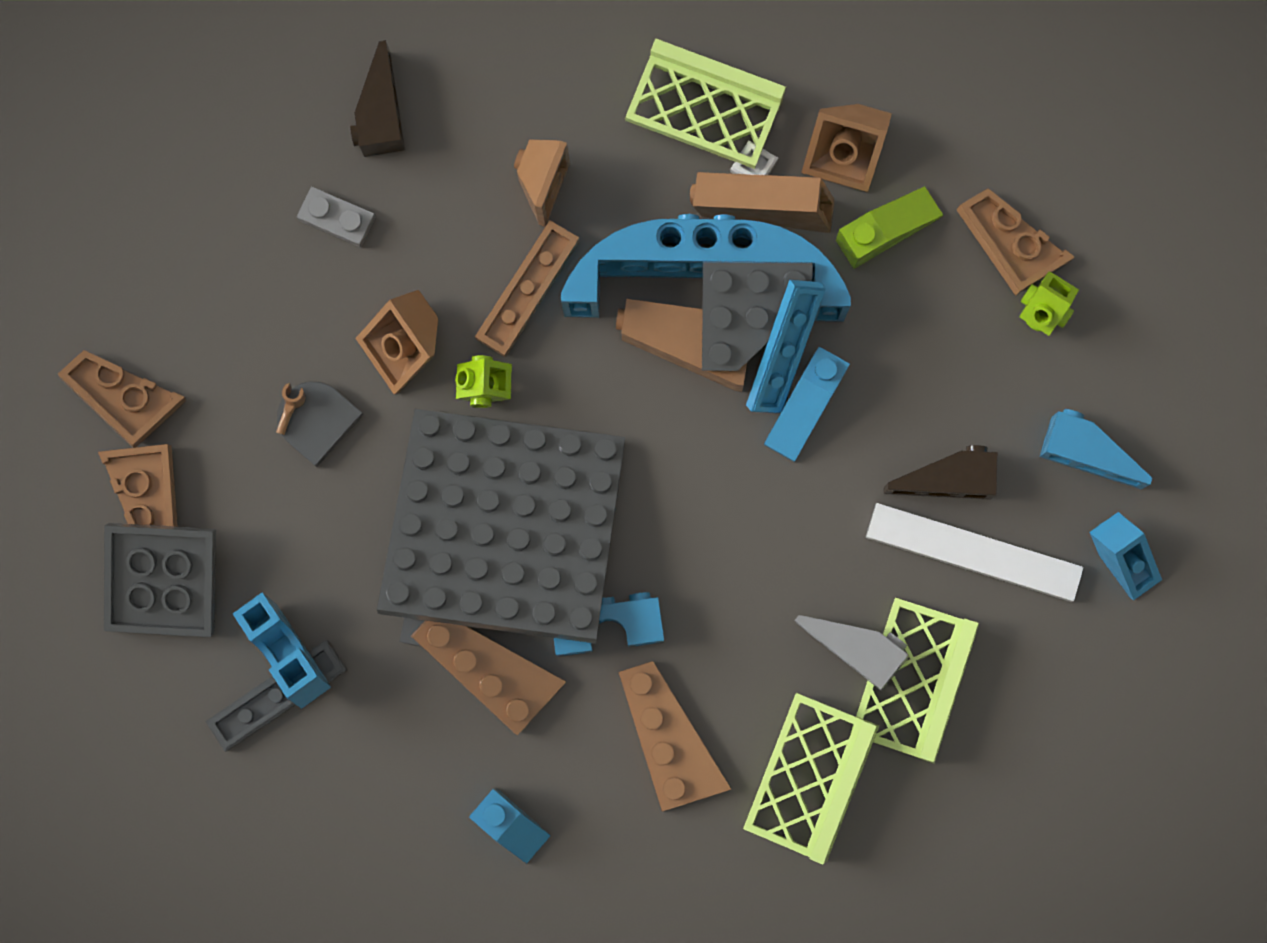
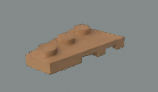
(1011, 243)
(121, 399)
(144, 483)

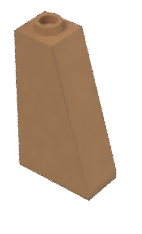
(771, 199)
(672, 335)

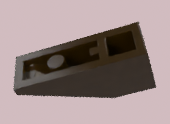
(377, 112)
(960, 475)

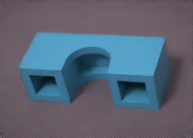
(637, 616)
(276, 639)

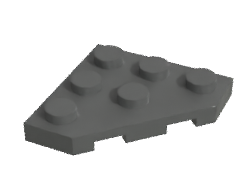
(742, 308)

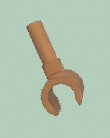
(289, 407)

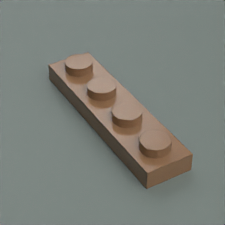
(527, 288)

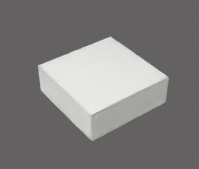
(764, 166)

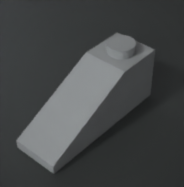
(862, 649)

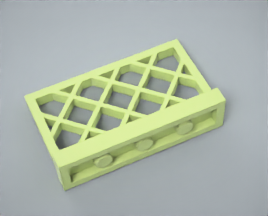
(722, 79)
(946, 686)
(840, 791)

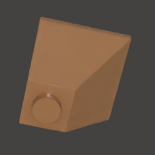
(847, 145)
(541, 174)
(401, 339)

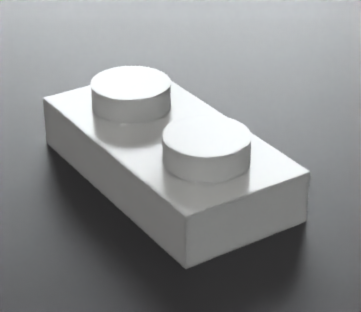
(336, 217)

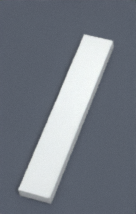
(974, 552)

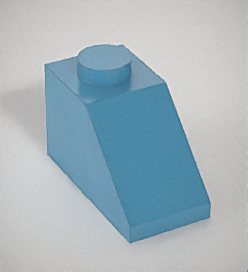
(1126, 554)
(509, 825)

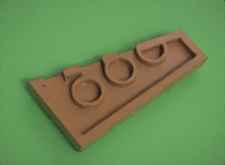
(494, 675)
(673, 750)

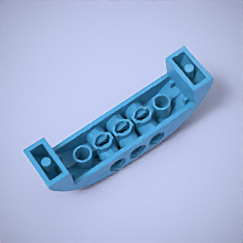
(642, 253)

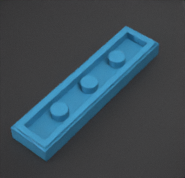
(785, 346)

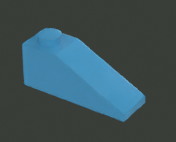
(806, 404)
(1087, 448)

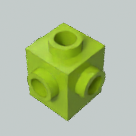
(1048, 304)
(483, 381)

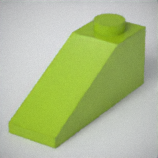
(887, 226)

